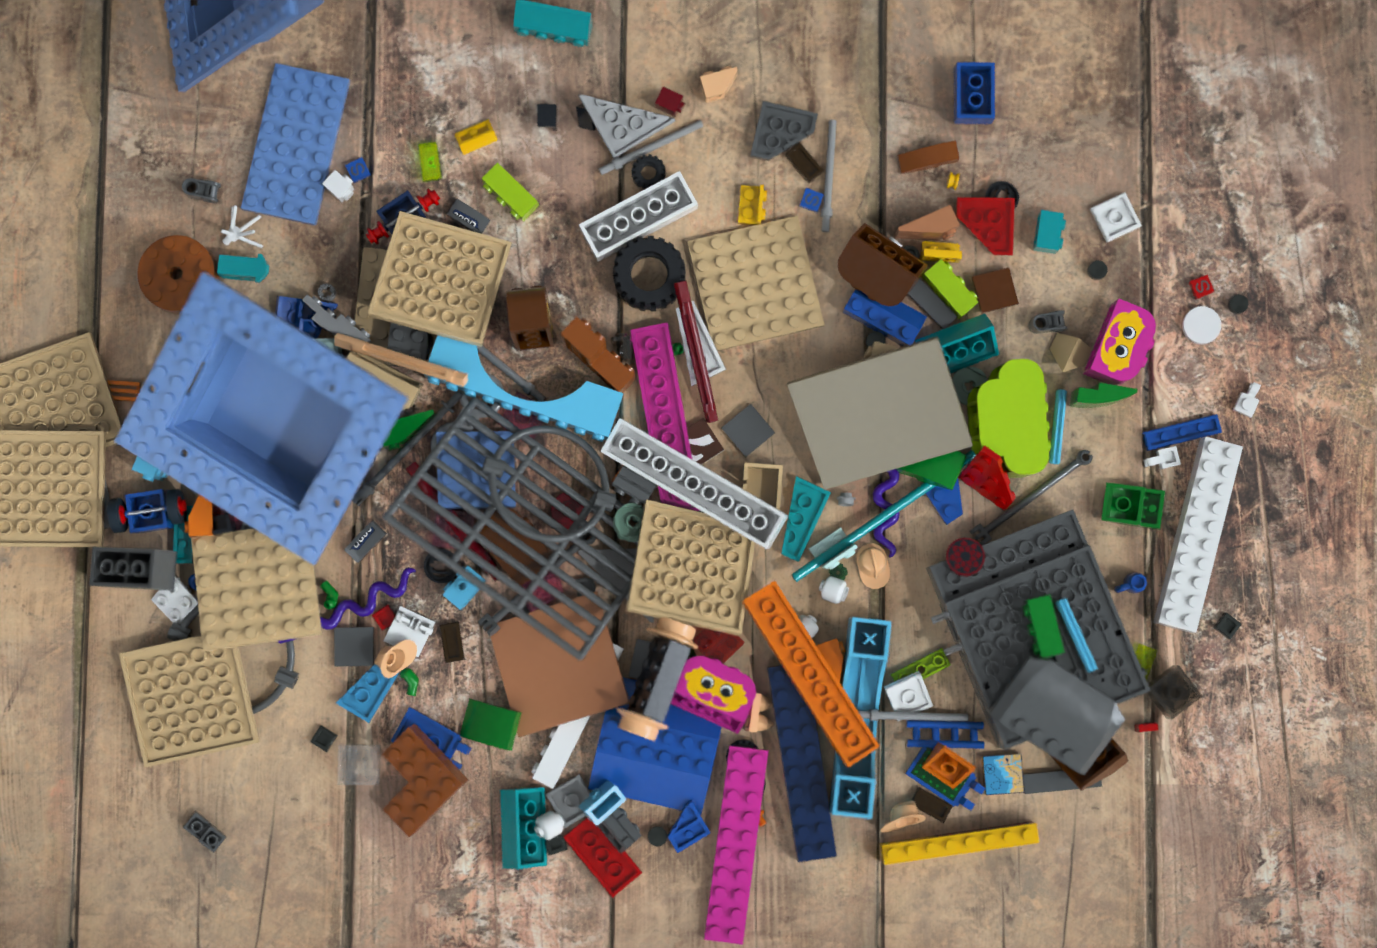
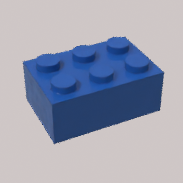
(974, 93)

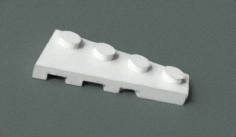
(712, 358)

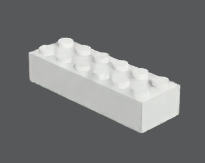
(638, 216)

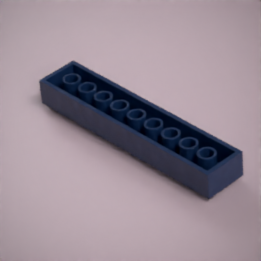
(802, 770)

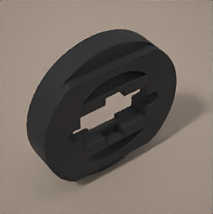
(1002, 185)
(429, 570)

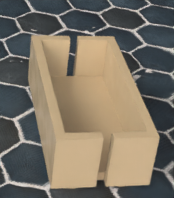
(389, 375)

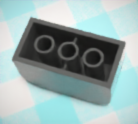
(133, 568)

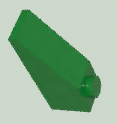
(405, 428)

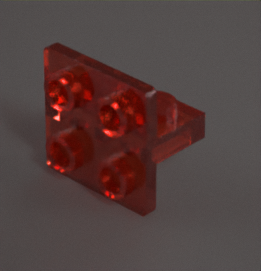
(717, 644)

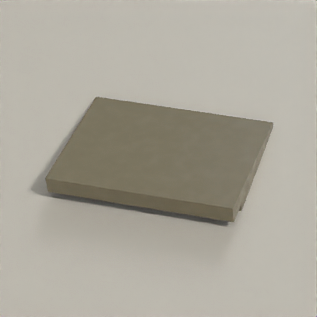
(880, 413)

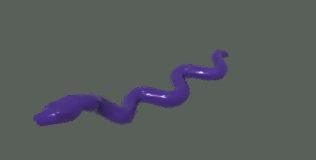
(878, 500)
(338, 612)

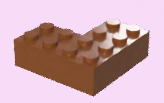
(592, 351)
(430, 778)

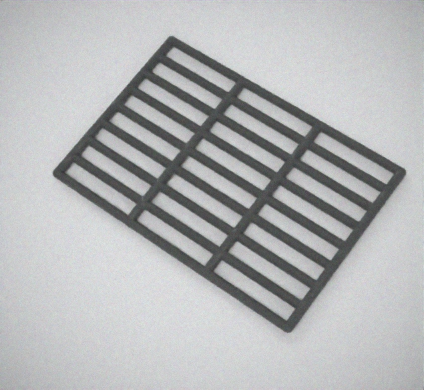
(484, 519)

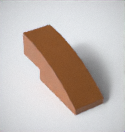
(929, 157)

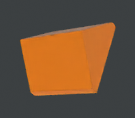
(947, 766)

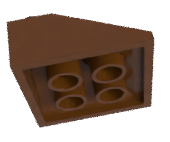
(1107, 763)

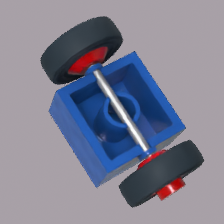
(147, 511)

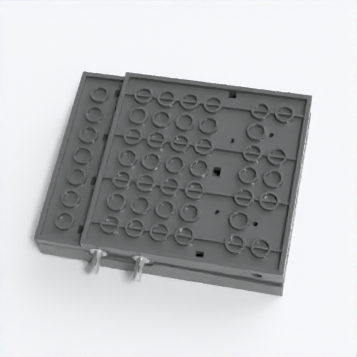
(993, 631)

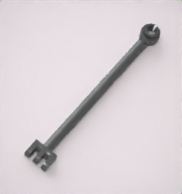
(984, 531)
(490, 623)

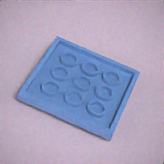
(470, 474)

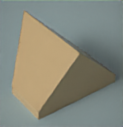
(1069, 351)

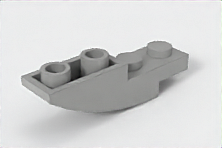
(327, 321)

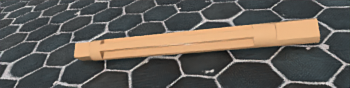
(365, 348)

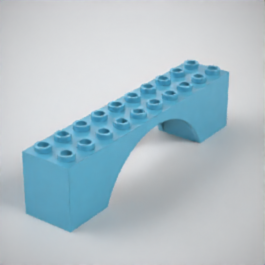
(586, 410)
(862, 680)

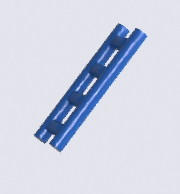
(953, 725)

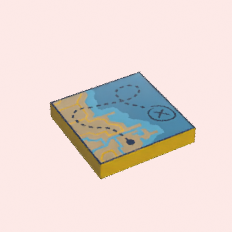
(1003, 774)

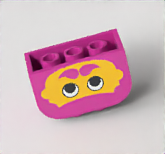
(1121, 344)
(715, 692)

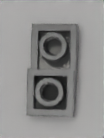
(204, 831)

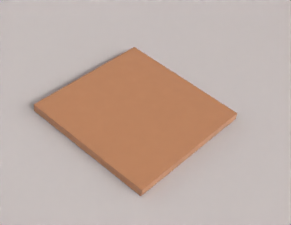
(548, 681)

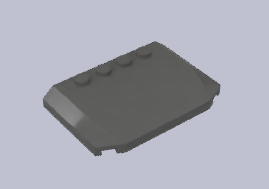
(1058, 712)

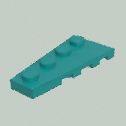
(803, 516)

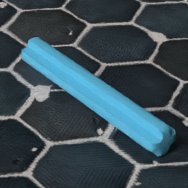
(1058, 425)
(1076, 635)

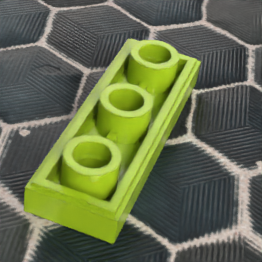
(931, 663)

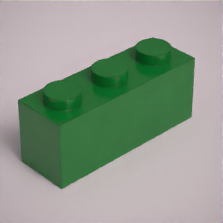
(1043, 626)

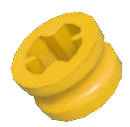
(953, 180)

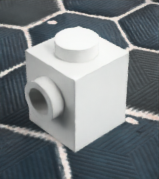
(339, 186)

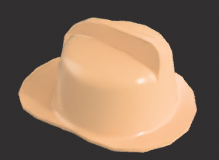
(873, 566)
(396, 658)
(903, 815)

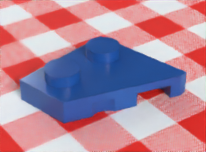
(946, 502)
(688, 828)

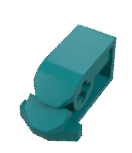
(243, 268)

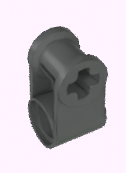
(205, 190)
(1051, 322)

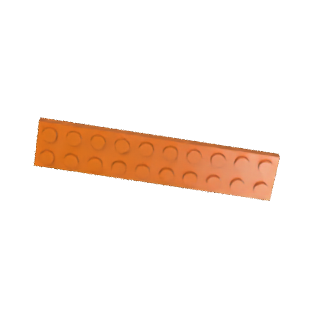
(810, 674)

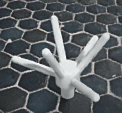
(236, 233)

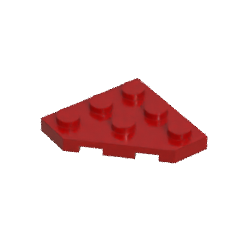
(989, 221)
(988, 478)

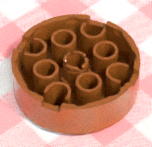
(162, 262)

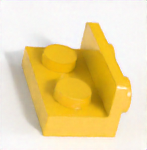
(751, 205)
(938, 250)

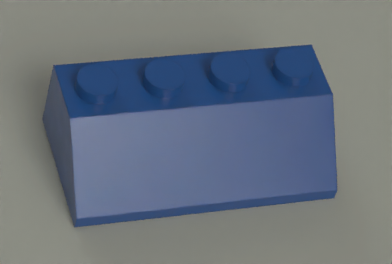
(895, 322)

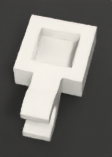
(1247, 402)
(1165, 458)

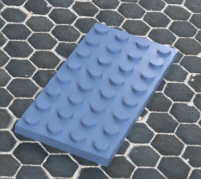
(295, 144)

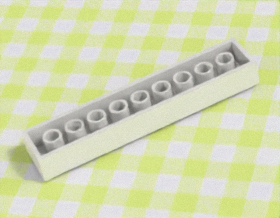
(694, 483)
(1198, 534)

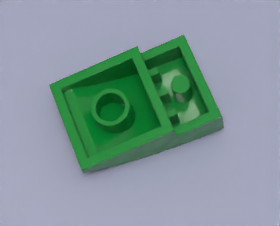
(1100, 395)
(937, 471)
(1133, 506)
(490, 724)

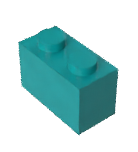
(1048, 232)

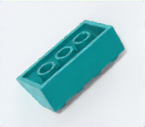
(552, 22)
(967, 342)
(519, 840)

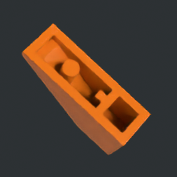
(200, 518)
(833, 654)

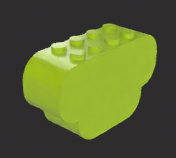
(1011, 417)

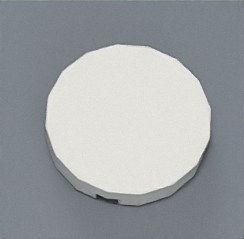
(1201, 325)

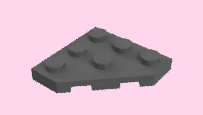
(780, 129)

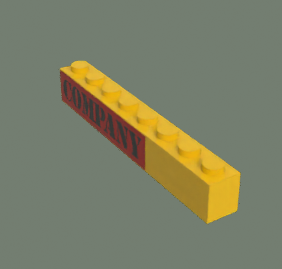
(959, 842)

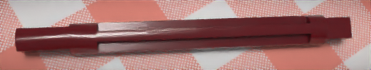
(696, 351)
(431, 492)

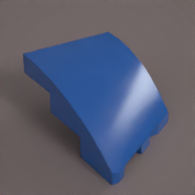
(299, 314)

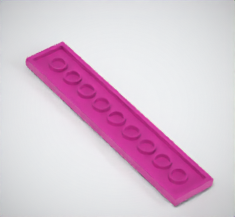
(661, 394)
(736, 844)

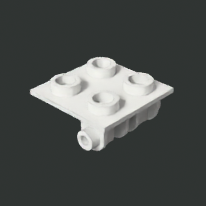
(176, 603)
(411, 627)

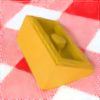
(476, 137)

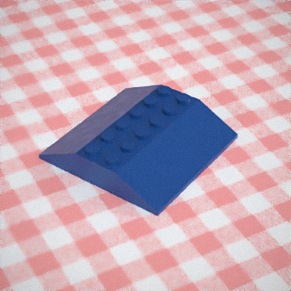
(662, 770)

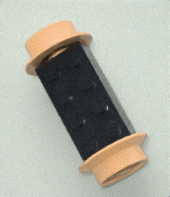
(658, 678)

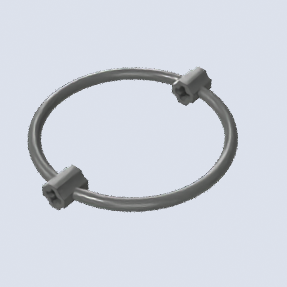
(495, 466)
(284, 677)

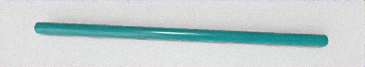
(868, 526)

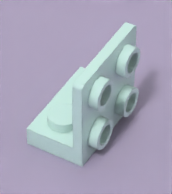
(828, 542)

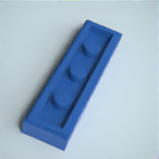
(1182, 432)

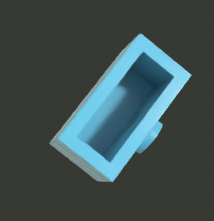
(149, 471)
(461, 590)
(602, 802)

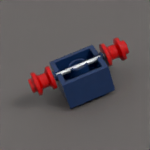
(403, 203)

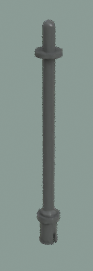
(369, 487)

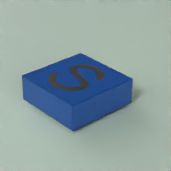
(357, 170)
(811, 200)

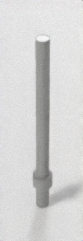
(618, 163)
(826, 211)
(527, 387)
(875, 715)

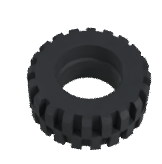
(641, 249)

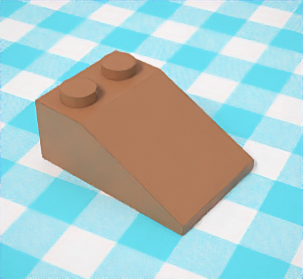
(934, 226)

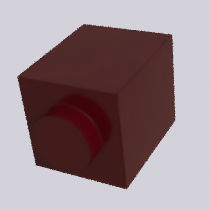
(669, 102)

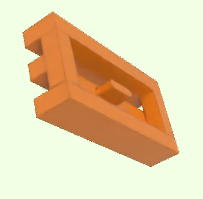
(130, 391)

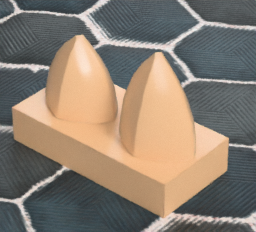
(756, 721)

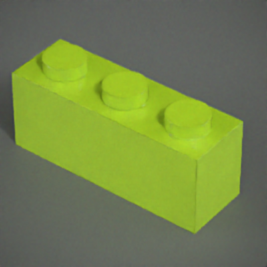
(509, 192)
(950, 288)

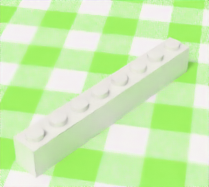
(561, 746)

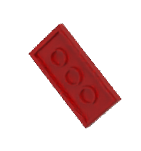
(601, 857)

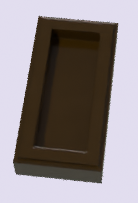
(804, 162)
(452, 642)
(931, 805)

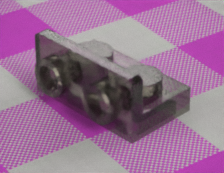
(626, 347)

